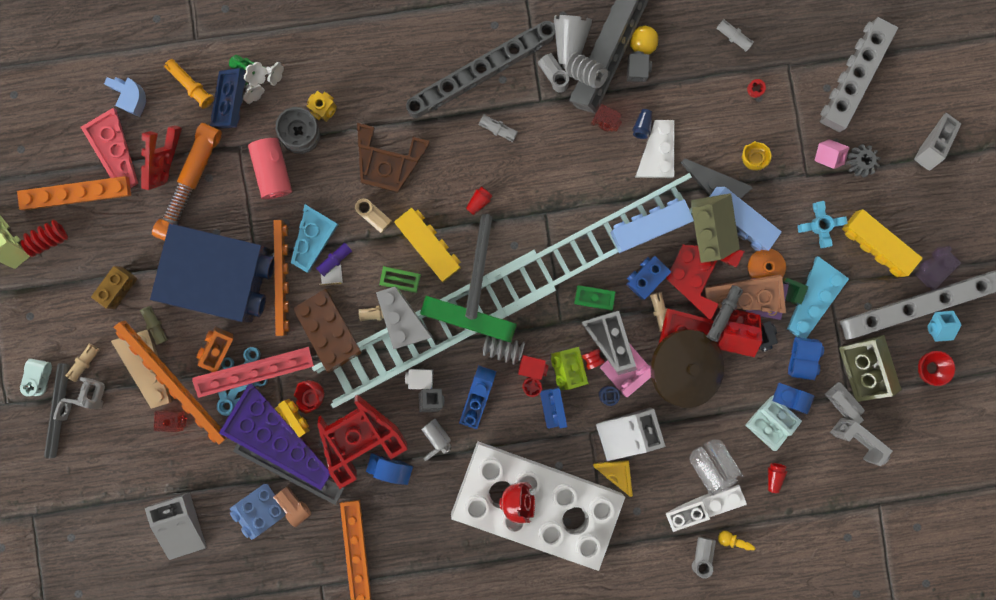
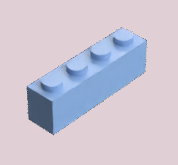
(750, 223)
(651, 226)

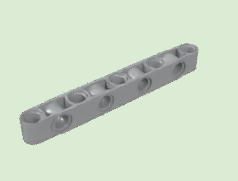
(919, 305)

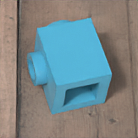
(944, 326)

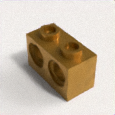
(114, 287)

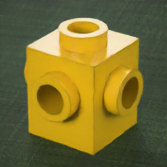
(326, 110)

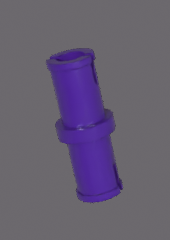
(334, 259)

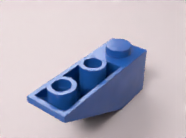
(477, 397)

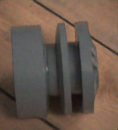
(299, 120)

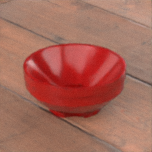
(944, 372)

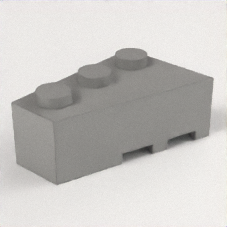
(612, 340)

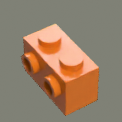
(215, 349)

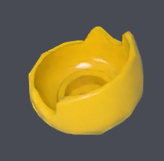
(644, 40)
(756, 156)

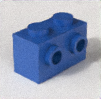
(648, 277)

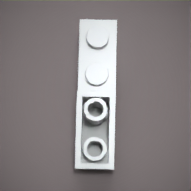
(705, 507)

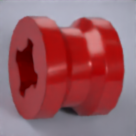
(593, 359)

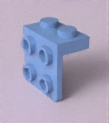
(257, 511)

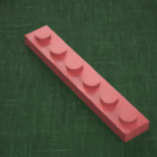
(252, 372)

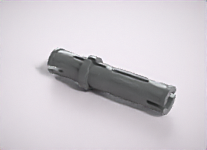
(728, 306)

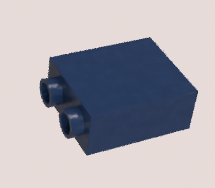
(212, 274)

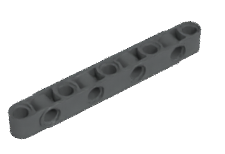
(494, 62)

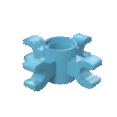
(819, 210)

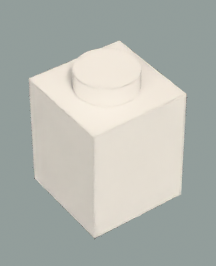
(419, 379)

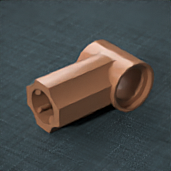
(295, 510)

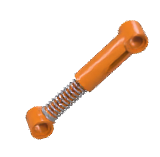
(205, 140)

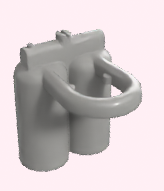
(437, 437)

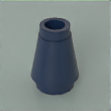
(643, 124)

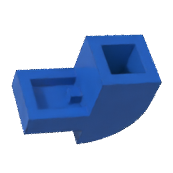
(793, 398)
(389, 470)

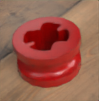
(757, 82)

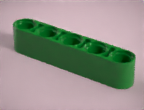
(456, 316)

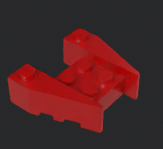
(356, 435)

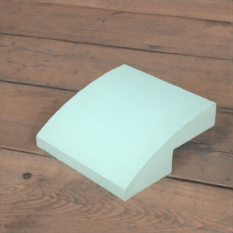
(773, 423)

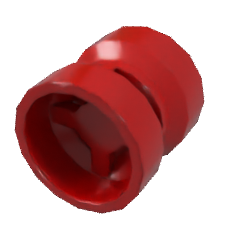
(532, 389)

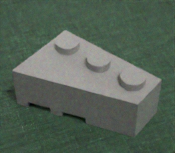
(400, 319)

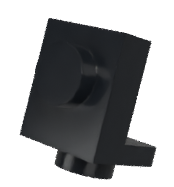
(768, 334)

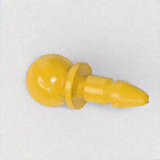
(727, 539)

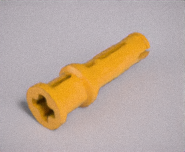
(195, 89)

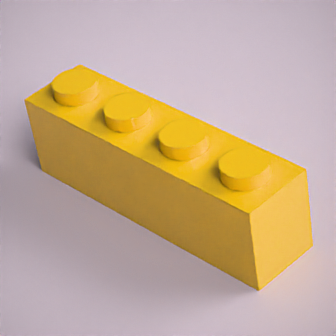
(881, 243)
(427, 245)

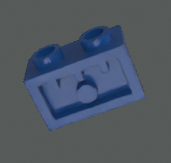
(553, 408)

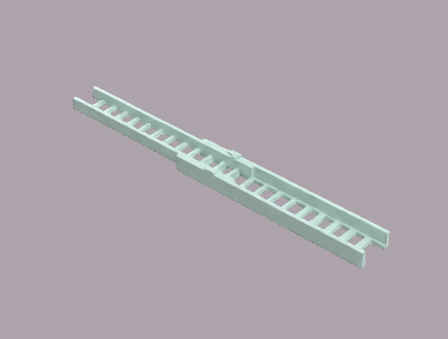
(502, 272)

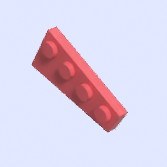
(110, 145)

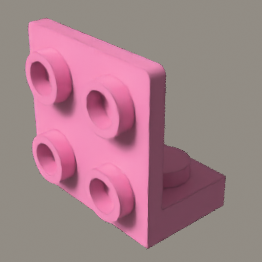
(630, 381)

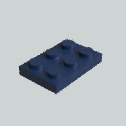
(228, 98)

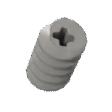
(586, 70)
(503, 349)

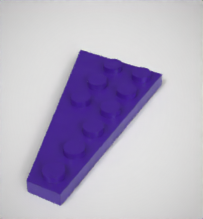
(267, 434)

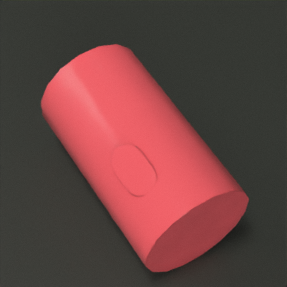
(270, 168)

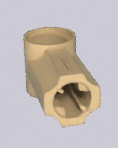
(373, 216)

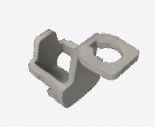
(95, 403)

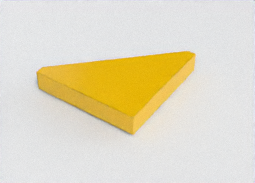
(618, 473)

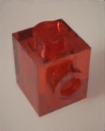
(169, 421)

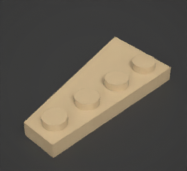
(152, 390)

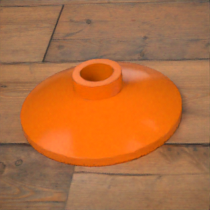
(758, 262)

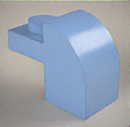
(132, 95)

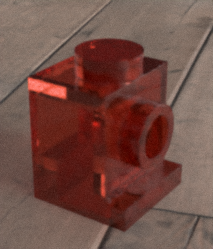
(607, 119)

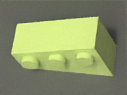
(10, 251)

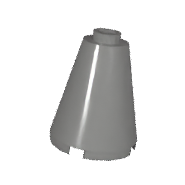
(570, 36)

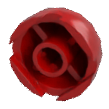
(518, 503)

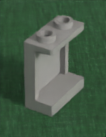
(847, 429)

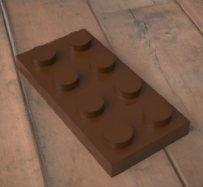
(327, 331)

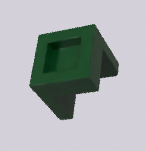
(795, 292)

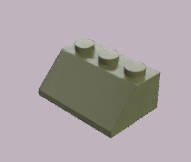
(715, 227)
(870, 369)

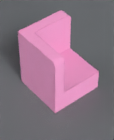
(831, 154)

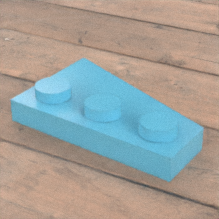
(312, 238)

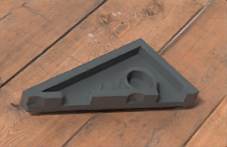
(710, 179)

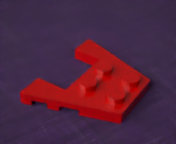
(158, 160)
(691, 276)

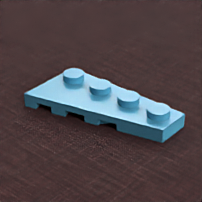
(824, 286)

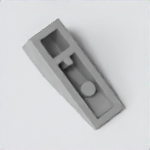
(938, 142)

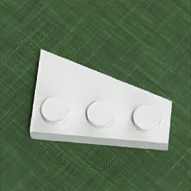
(659, 152)

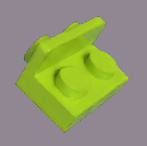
(569, 369)

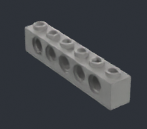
(883, 34)

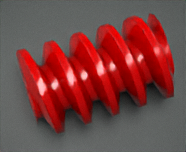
(43, 239)

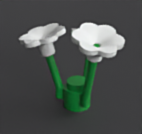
(256, 74)

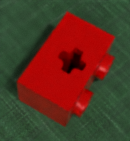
(532, 367)

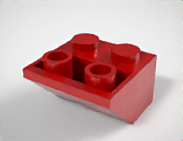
(742, 334)

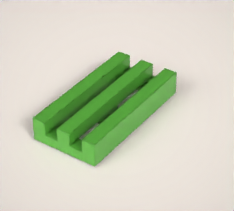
(415, 283)

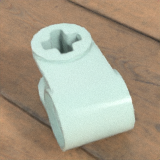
(35, 375)

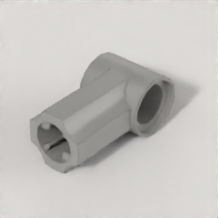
(553, 72)
(704, 554)

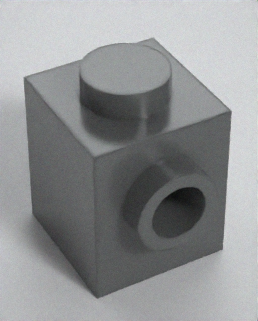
(638, 67)
(431, 400)

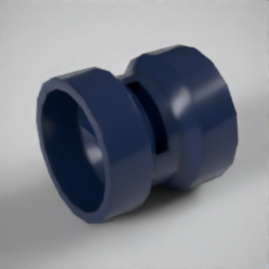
(607, 393)

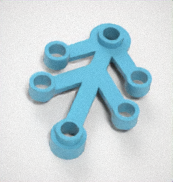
(230, 398)

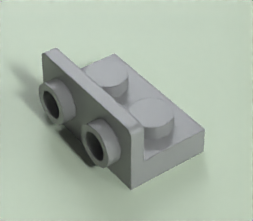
(845, 402)

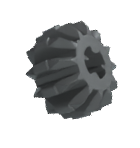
(863, 153)

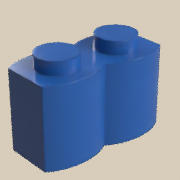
(805, 358)

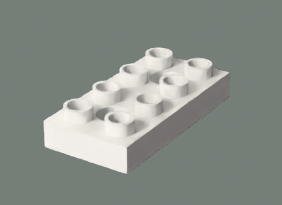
(554, 495)

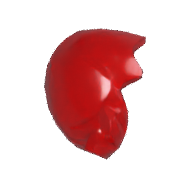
(309, 396)

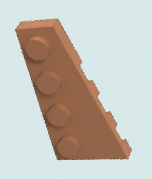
(758, 294)

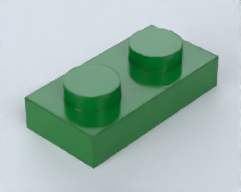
(594, 297)

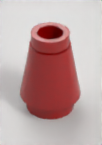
(479, 200)
(776, 477)

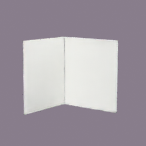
(333, 276)

